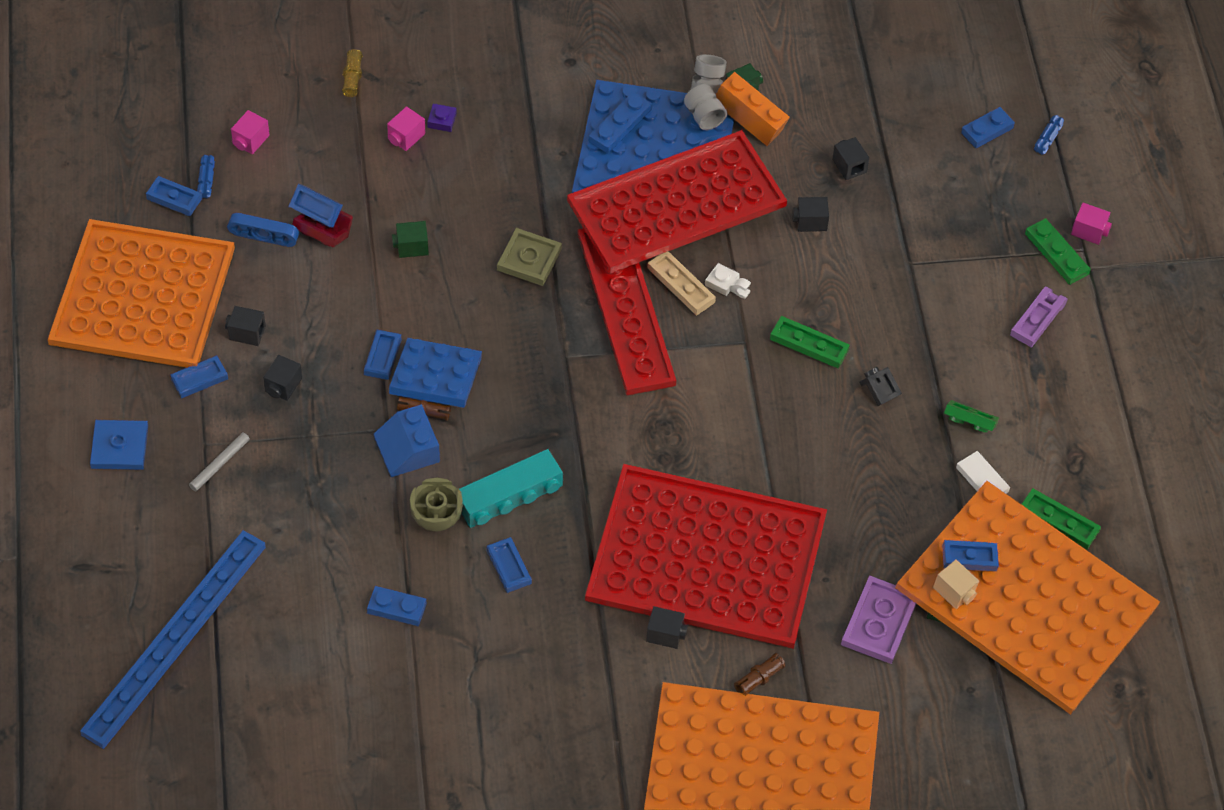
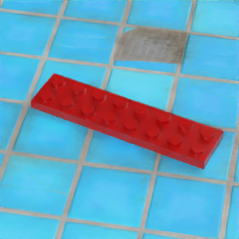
(630, 323)

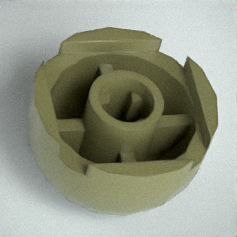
(436, 504)

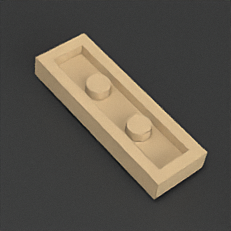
(681, 282)

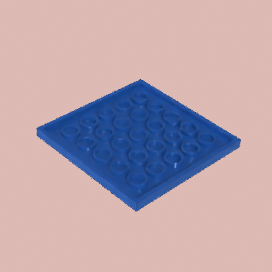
(659, 135)

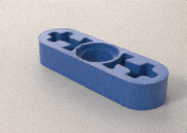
(251, 227)

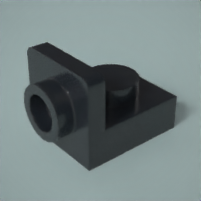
(881, 385)

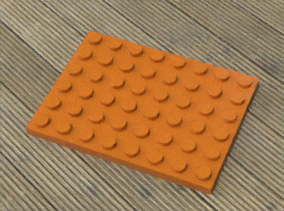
(1048, 608)
(758, 753)

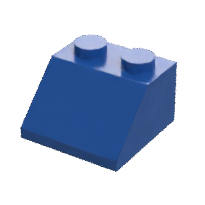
(407, 441)

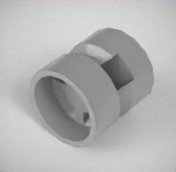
(709, 71)
(705, 107)

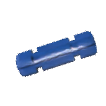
(1049, 134)
(206, 175)

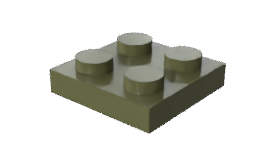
(529, 256)

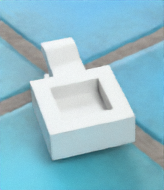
(726, 280)

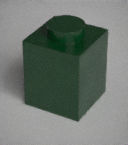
(411, 239)

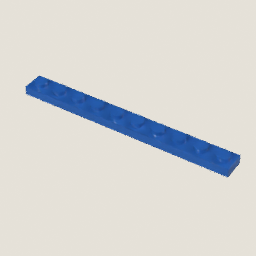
(172, 640)

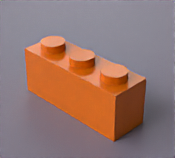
(751, 109)

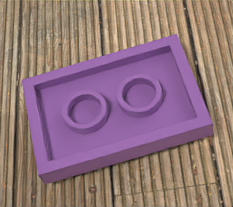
(879, 620)

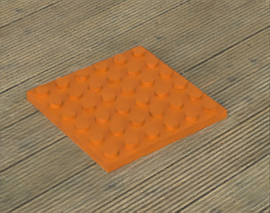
(142, 294)

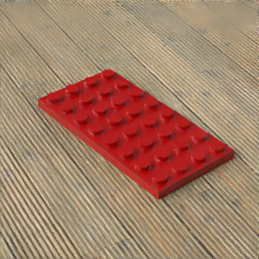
(676, 201)

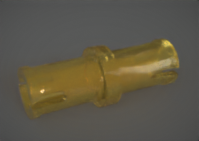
(352, 73)

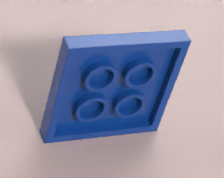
(435, 372)

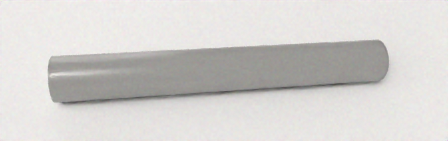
(219, 461)

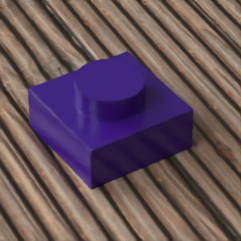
(442, 117)

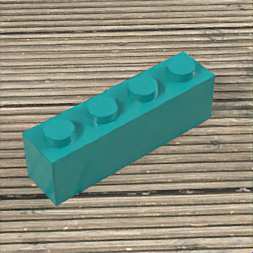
(510, 488)

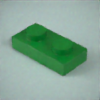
(981, 420)

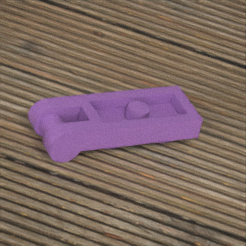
(1038, 317)

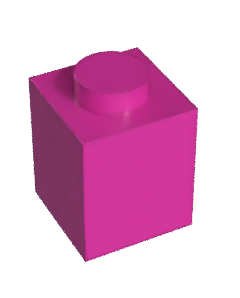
(406, 128)
(250, 132)
(1091, 223)

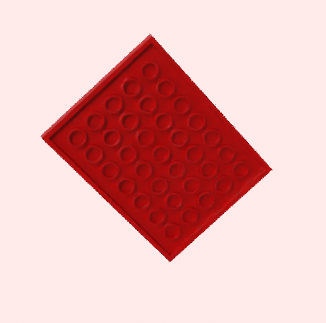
(707, 552)

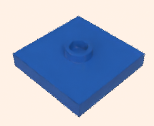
(119, 444)

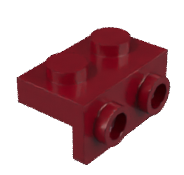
(327, 235)

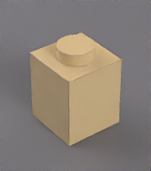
(956, 584)

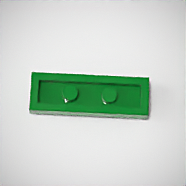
(1057, 251)
(809, 342)
(1062, 518)

